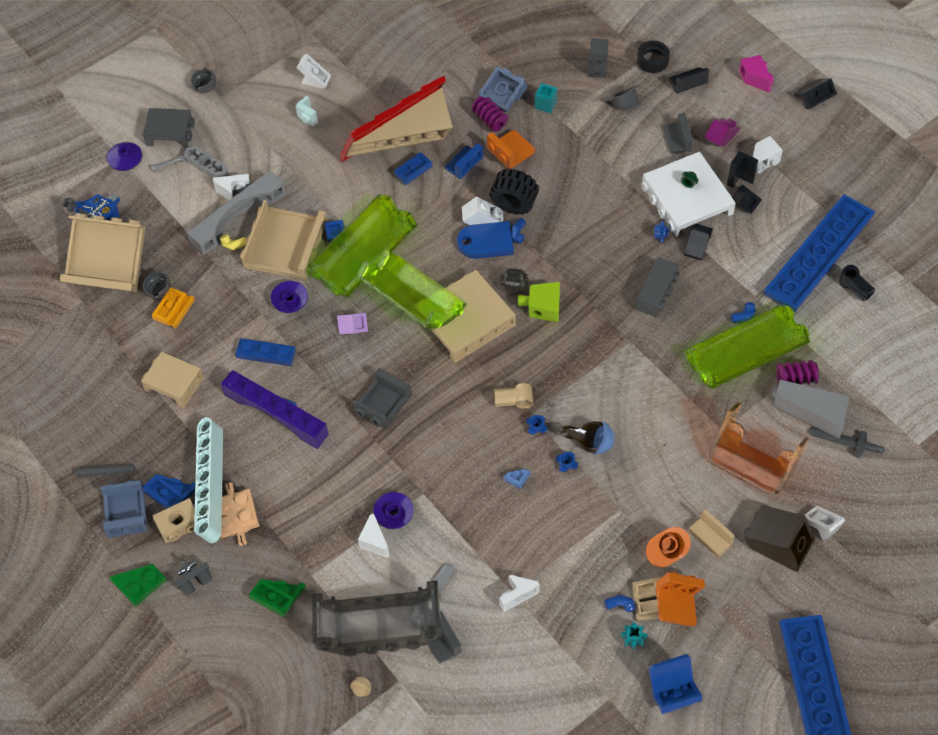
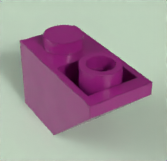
(722, 131)

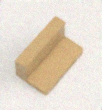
(712, 534)

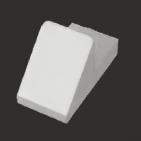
(314, 73)
(229, 184)
(824, 521)
(522, 590)

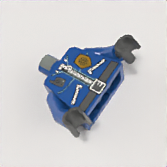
(95, 206)

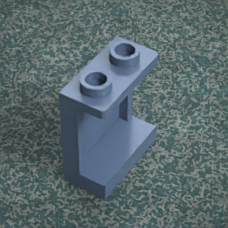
(124, 509)

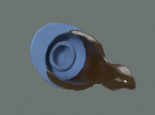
(592, 437)

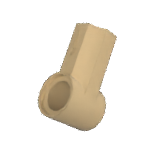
(519, 396)

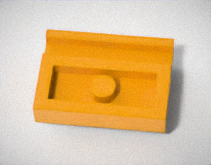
(173, 307)

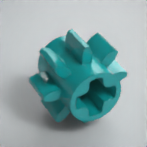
(633, 630)

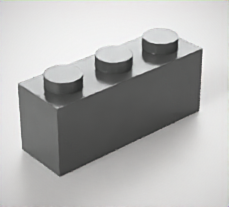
(657, 287)

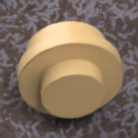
(361, 686)

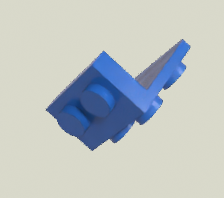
(674, 684)

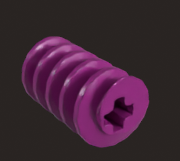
(489, 113)
(798, 372)

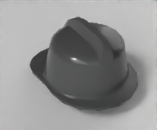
(625, 99)

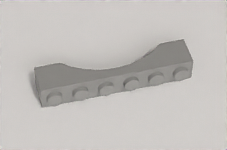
(207, 233)

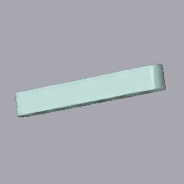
(208, 480)

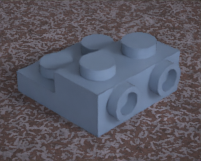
(503, 88)

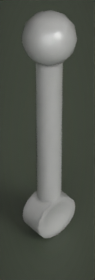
(181, 158)

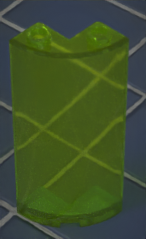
(363, 239)
(411, 290)
(747, 346)

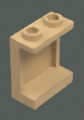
(172, 378)

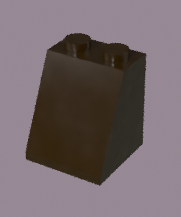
(780, 536)

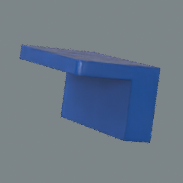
(465, 160)

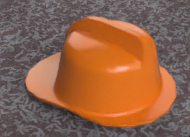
(668, 547)

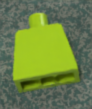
(542, 301)

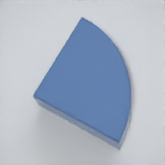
(517, 478)

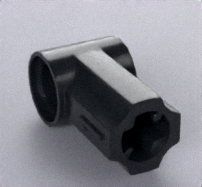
(857, 283)

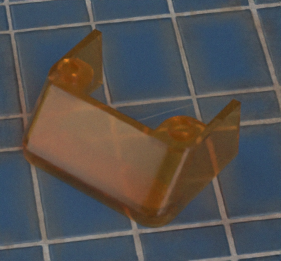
(749, 463)

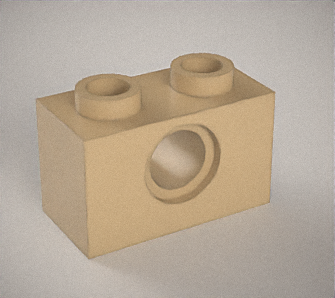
(167, 518)

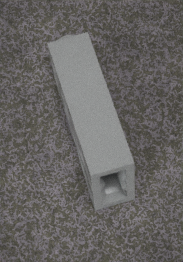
(812, 405)

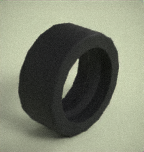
(655, 47)

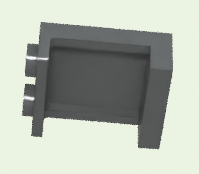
(168, 126)
(383, 399)

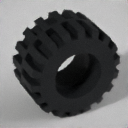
(514, 191)

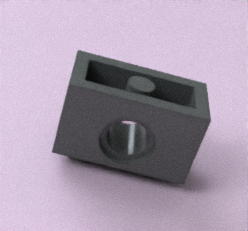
(598, 58)

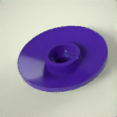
(124, 156)
(286, 291)
(391, 503)

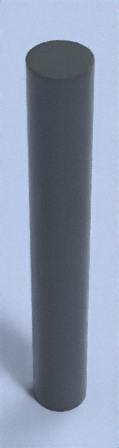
(104, 470)

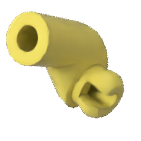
(232, 244)

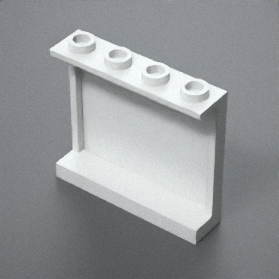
(685, 205)

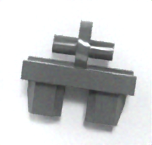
(185, 583)

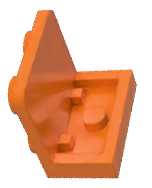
(510, 148)
(676, 598)

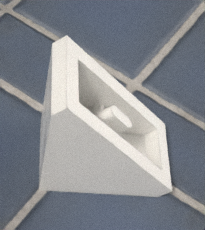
(372, 539)

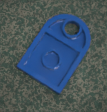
(486, 240)

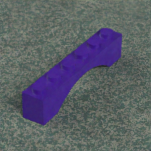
(249, 393)

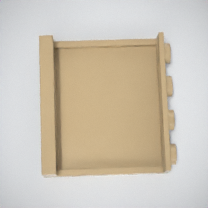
(283, 241)
(104, 253)
(481, 321)

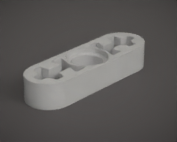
(203, 156)

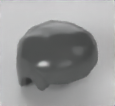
(203, 80)
(156, 285)

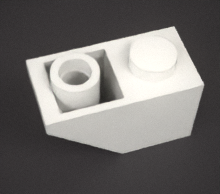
(767, 153)
(481, 212)

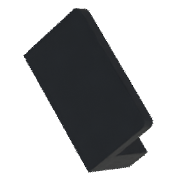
(689, 79)
(817, 92)
(742, 167)

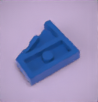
(168, 491)

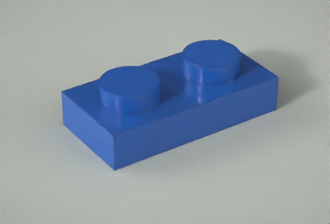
(413, 168)

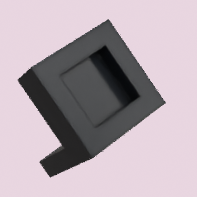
(746, 199)

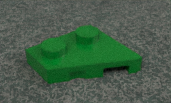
(138, 583)
(276, 595)

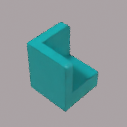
(546, 98)

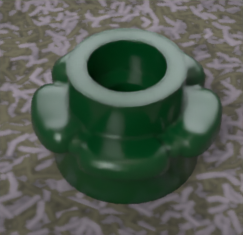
(689, 179)

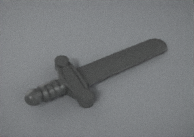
(860, 444)

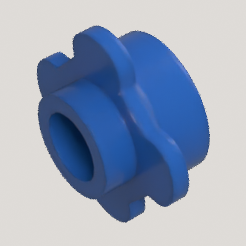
(661, 231)
(536, 419)
(566, 456)

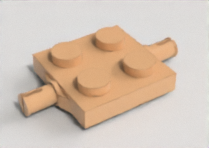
(238, 514)

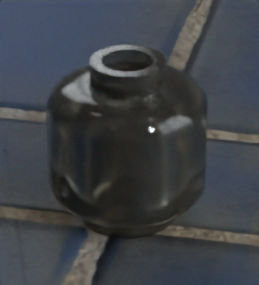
(514, 280)

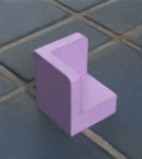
(352, 323)

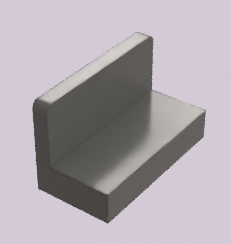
(678, 135)
(447, 645)

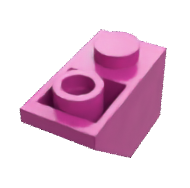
(756, 73)

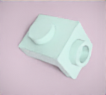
(305, 112)

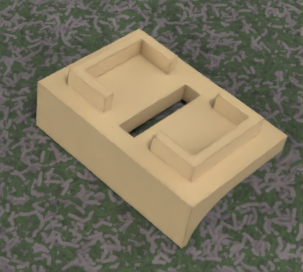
(643, 590)

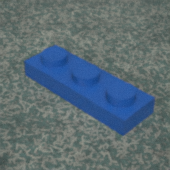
(265, 352)

